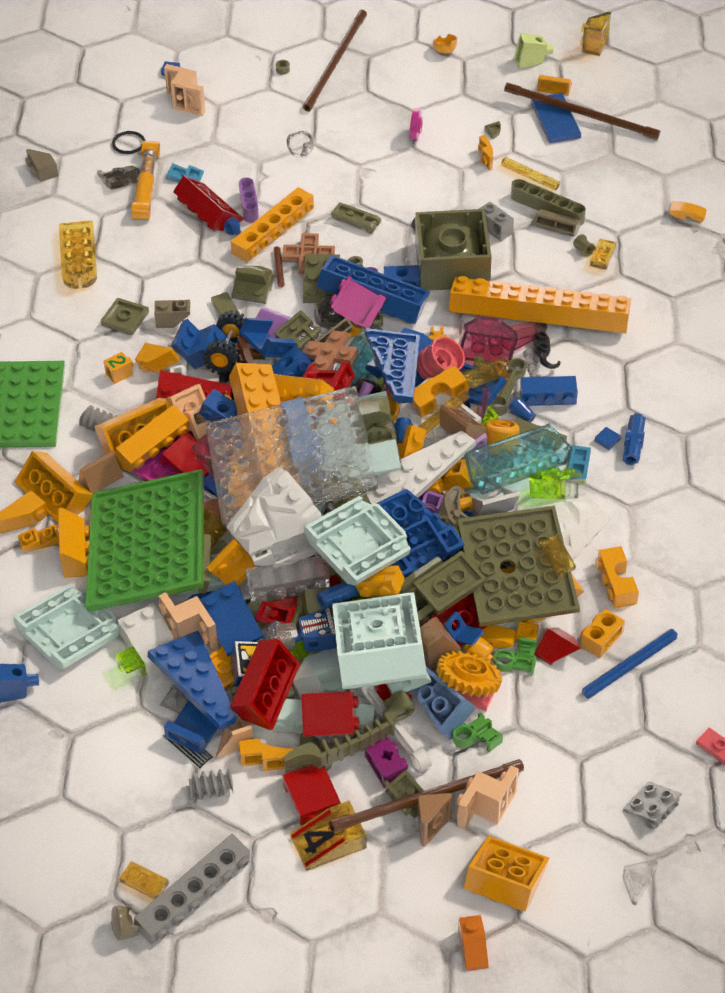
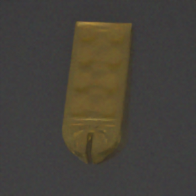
(78, 253)

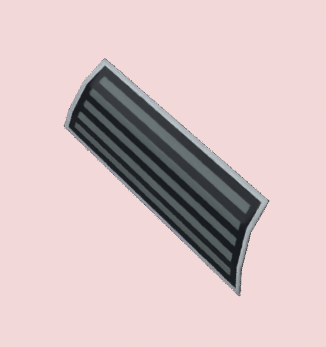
(197, 759)

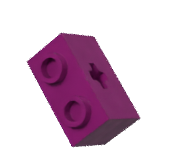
(385, 760)

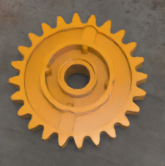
(469, 674)

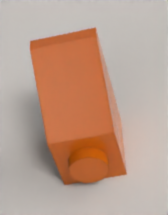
(473, 942)

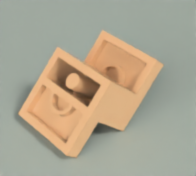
(184, 89)
(189, 403)
(188, 618)
(486, 797)

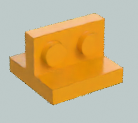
(231, 563)

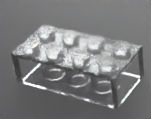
(287, 578)

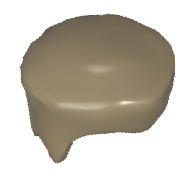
(122, 923)

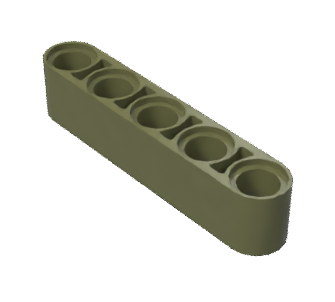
(541, 198)

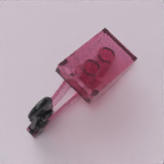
(498, 340)

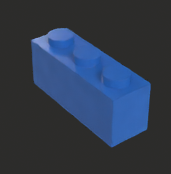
(549, 390)

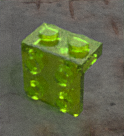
(550, 483)

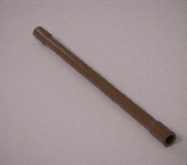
(519, 91)
(312, 98)
(347, 821)

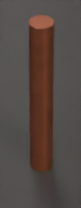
(279, 268)

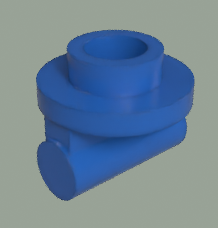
(232, 227)

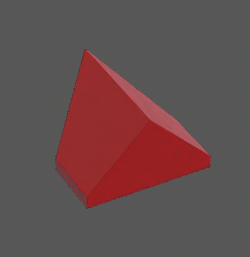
(277, 610)
(556, 645)

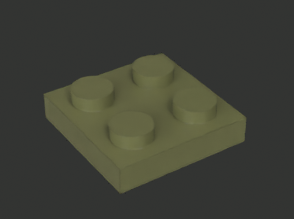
(124, 316)

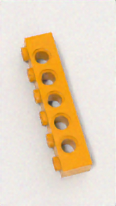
(272, 224)

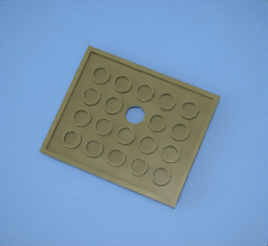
(533, 587)

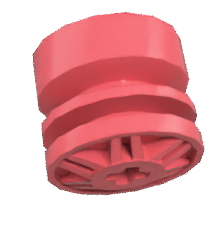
(438, 356)

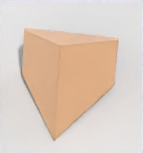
(232, 735)

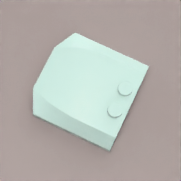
(358, 540)
(64, 628)

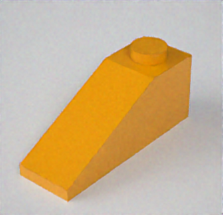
(23, 513)

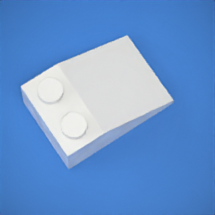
(494, 502)
(145, 631)

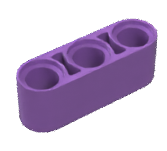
(248, 200)

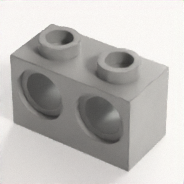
(498, 222)

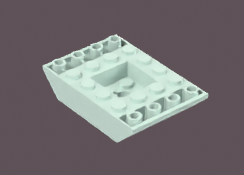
(379, 641)

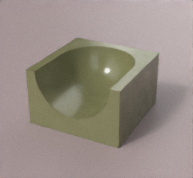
(451, 247)

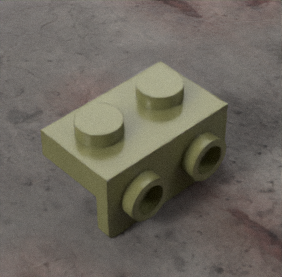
(402, 787)

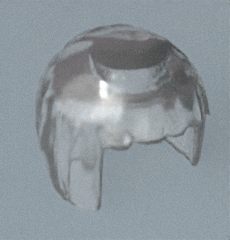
(300, 144)
(284, 632)

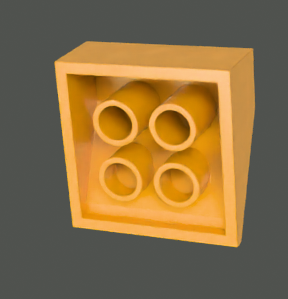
(505, 873)

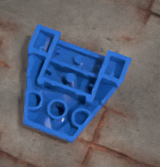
(424, 532)

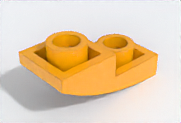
(486, 151)
(682, 209)
(36, 540)
(499, 636)

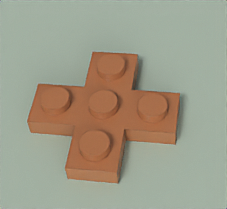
(308, 245)
(331, 351)

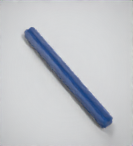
(629, 663)

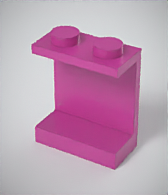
(357, 303)

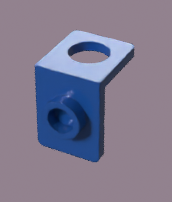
(463, 634)

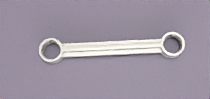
(418, 756)

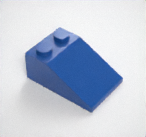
(231, 616)

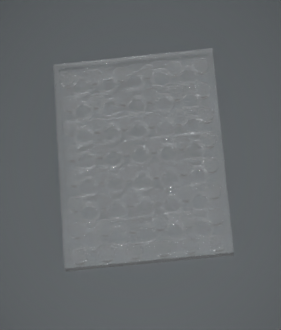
(313, 439)

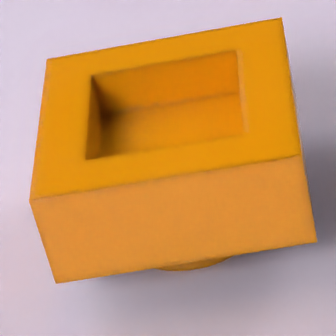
(527, 630)

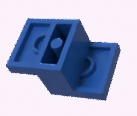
(192, 342)

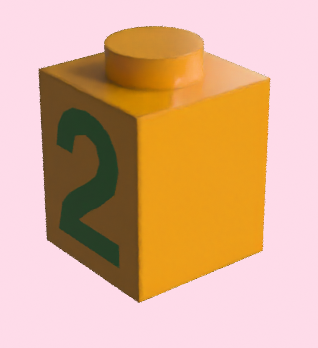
(118, 367)

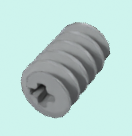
(93, 417)
(210, 784)

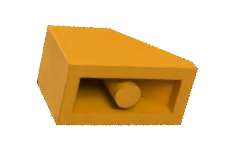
(155, 358)

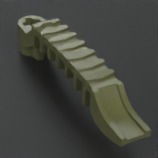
(398, 707)

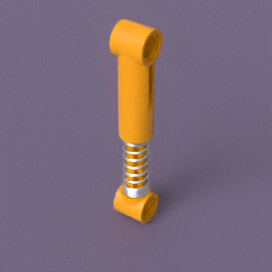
(141, 206)

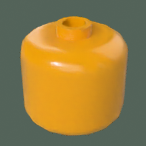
(500, 429)

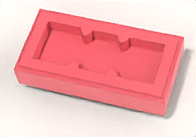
(713, 744)

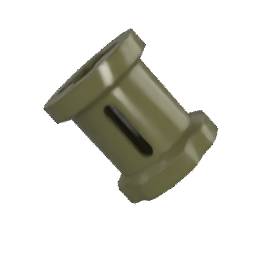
(584, 245)

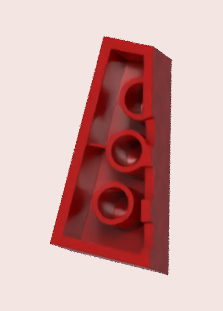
(173, 383)

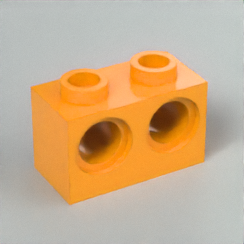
(602, 633)

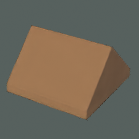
(457, 420)
(100, 473)
(433, 815)

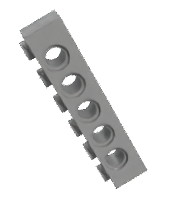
(229, 849)

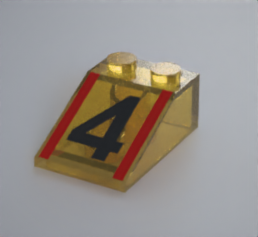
(317, 843)

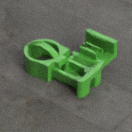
(522, 660)
(478, 728)

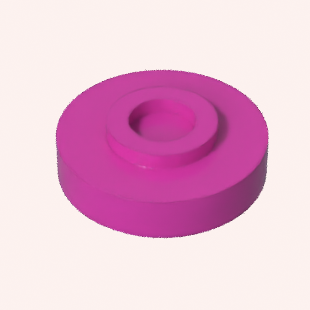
(416, 124)

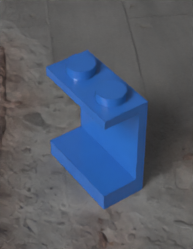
(256, 333)
(190, 729)

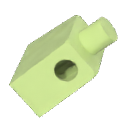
(531, 50)

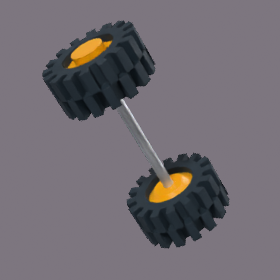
(219, 354)

